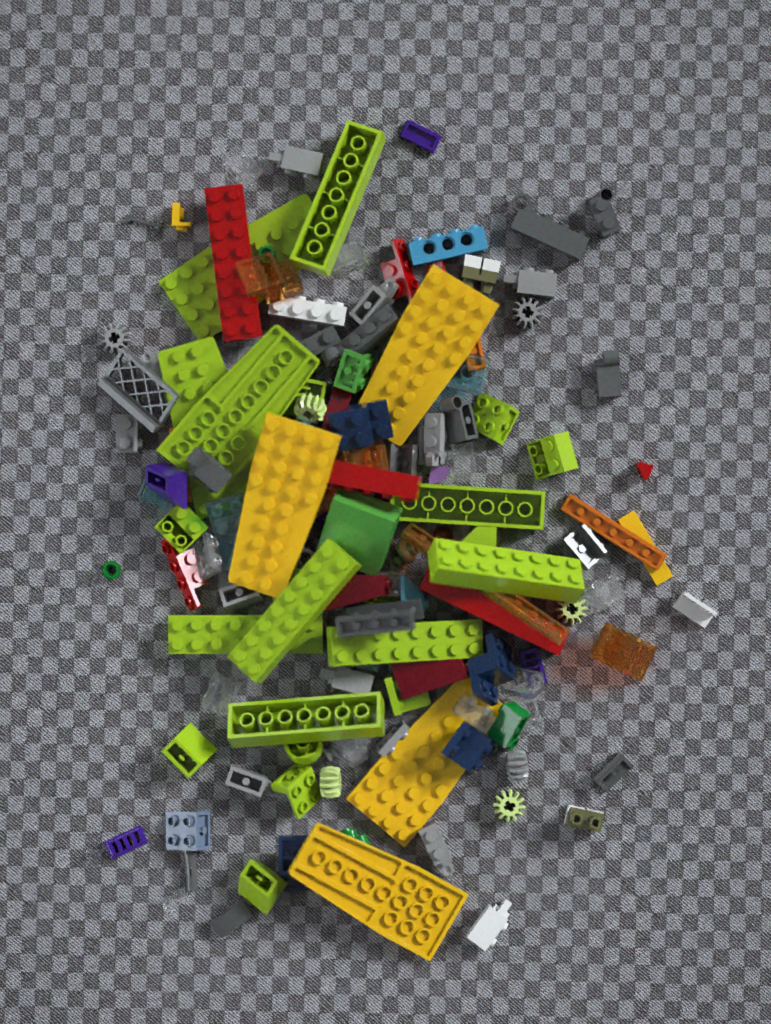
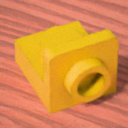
(177, 215)

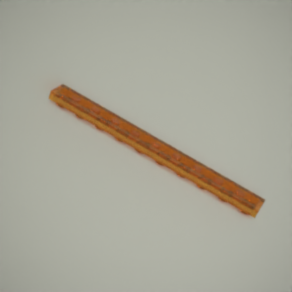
(513, 603)

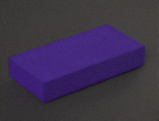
(420, 136)

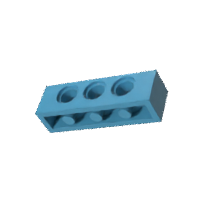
(474, 232)

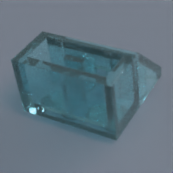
(225, 514)

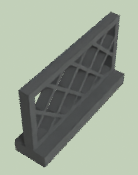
(132, 403)

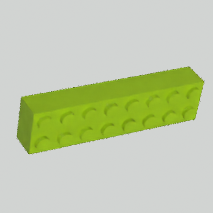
(338, 198)
(475, 507)
(505, 570)
(294, 611)
(223, 632)
(426, 643)
(306, 719)

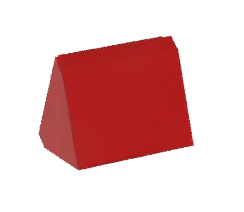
(644, 470)

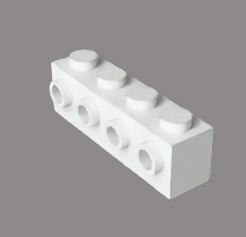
(310, 311)

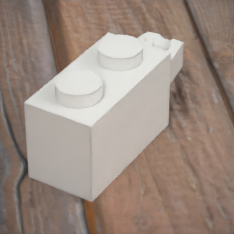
(489, 924)

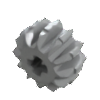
(532, 309)
(109, 335)
(517, 766)

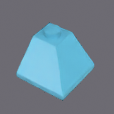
(410, 592)

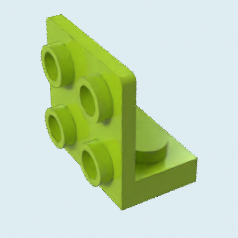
(494, 417)
(399, 705)
(301, 788)

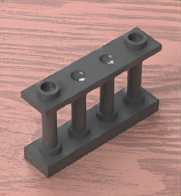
(379, 618)

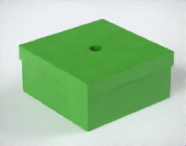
(361, 527)

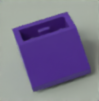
(168, 483)

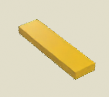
(633, 523)

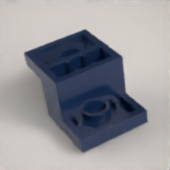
(361, 424)
(491, 669)
(469, 747)
(288, 849)

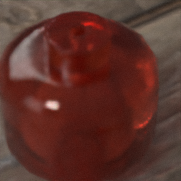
(443, 533)

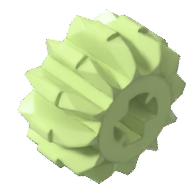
(310, 408)
(567, 614)
(330, 782)
(512, 799)

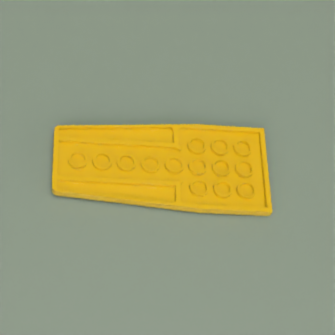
(428, 348)
(281, 502)
(416, 777)
(379, 889)

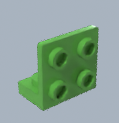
(354, 371)

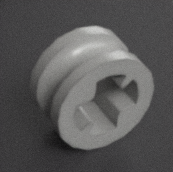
(330, 752)

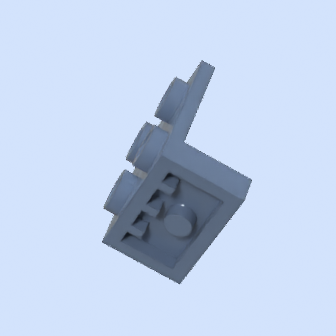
(188, 830)

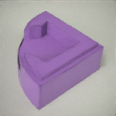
(438, 474)

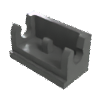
(612, 771)

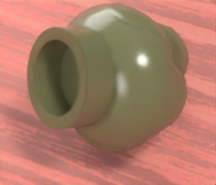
(406, 554)

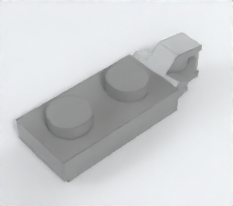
(433, 438)

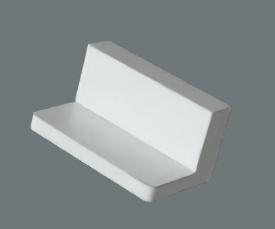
(694, 609)

